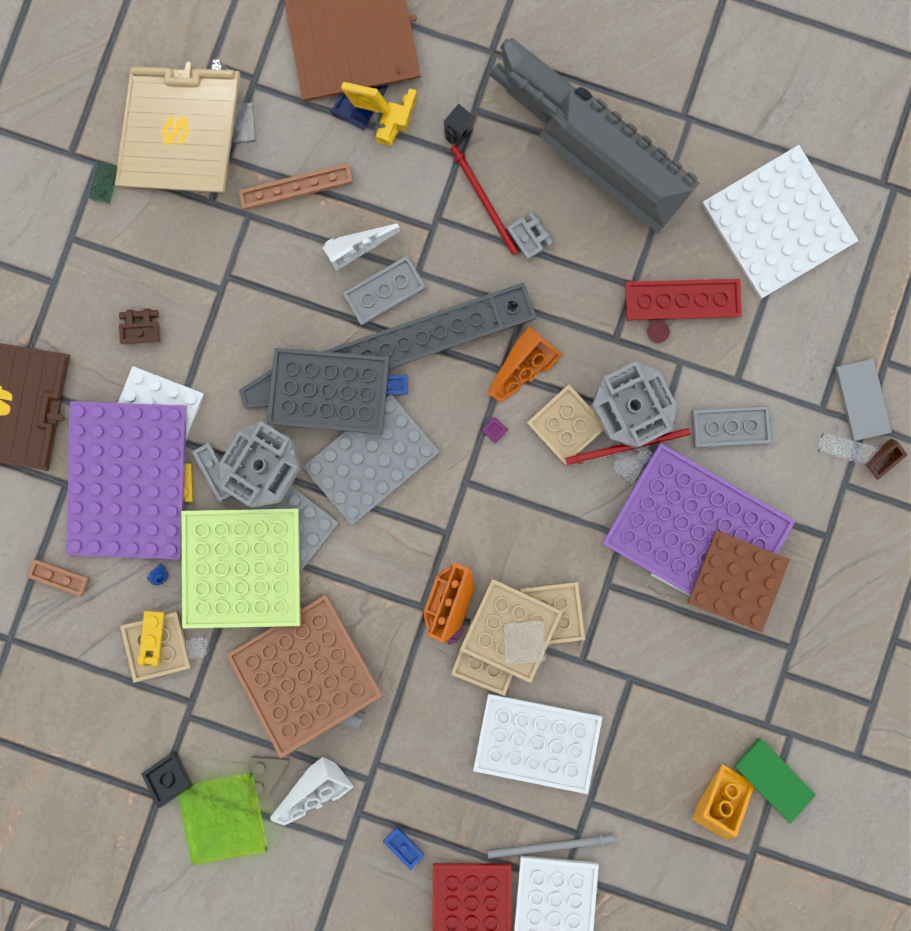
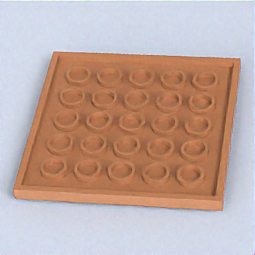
(304, 677)

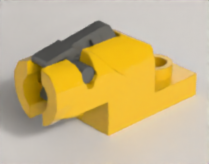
(396, 120)

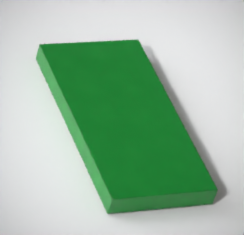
(774, 780)

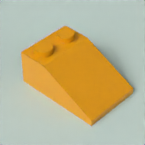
(724, 803)

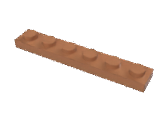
(295, 186)

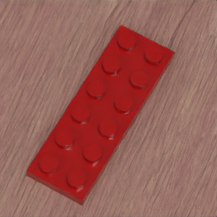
(683, 299)

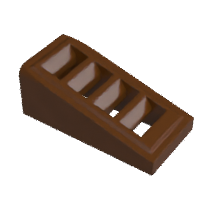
(894, 459)

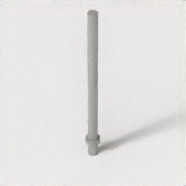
(601, 840)

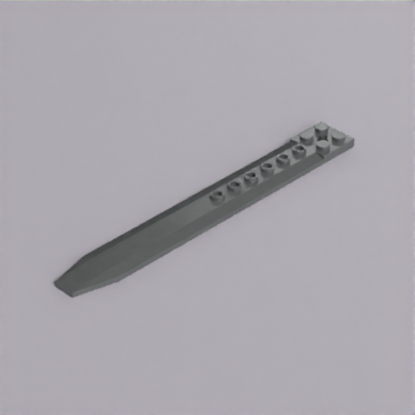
(425, 335)

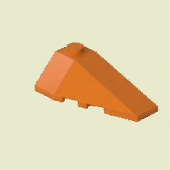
(527, 359)

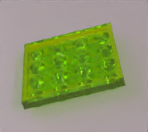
(222, 819)

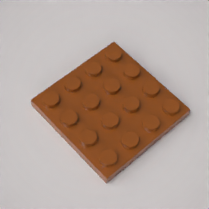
(738, 581)

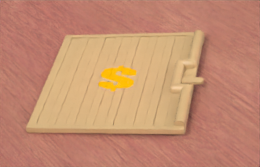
(177, 129)

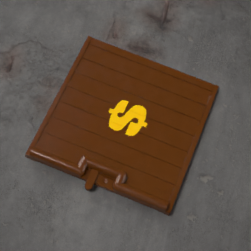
(30, 404)

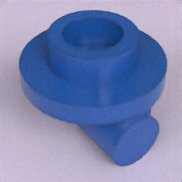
(158, 575)

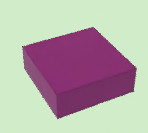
(494, 430)

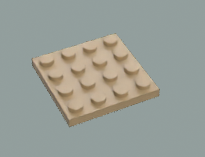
(507, 605)

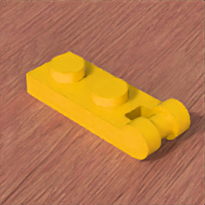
(151, 638)

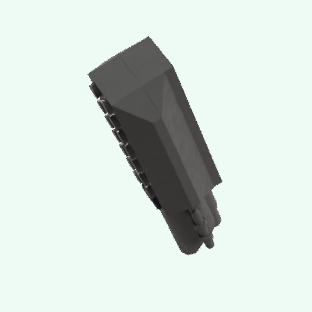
(596, 138)

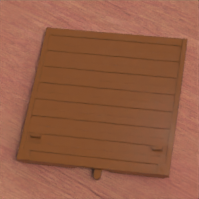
(351, 43)

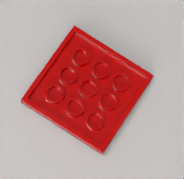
(471, 896)

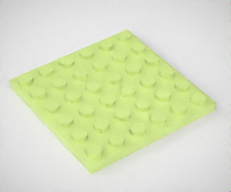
(240, 568)

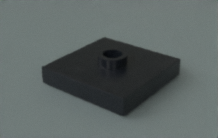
(167, 779)

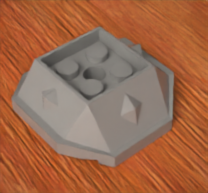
(653, 402)
(242, 461)

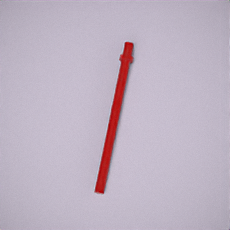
(460, 158)
(579, 458)

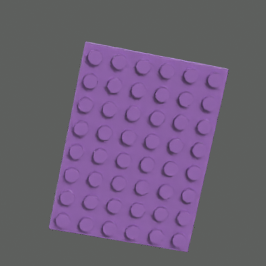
(126, 480)
(676, 512)

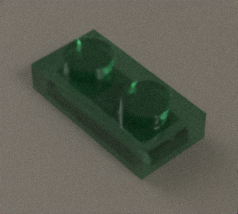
(103, 182)

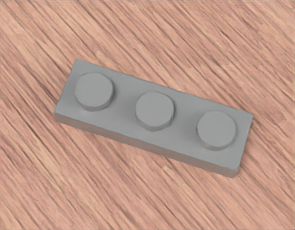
(209, 465)

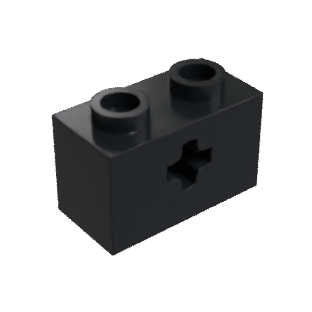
(458, 125)

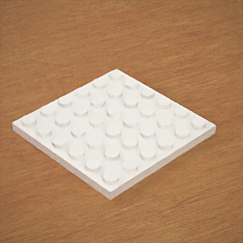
(779, 222)

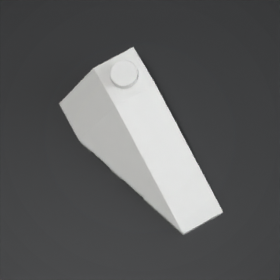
(350, 247)
(317, 785)

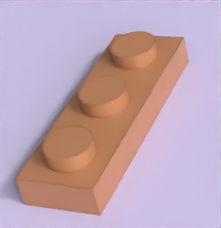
(58, 577)

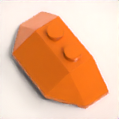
(448, 602)

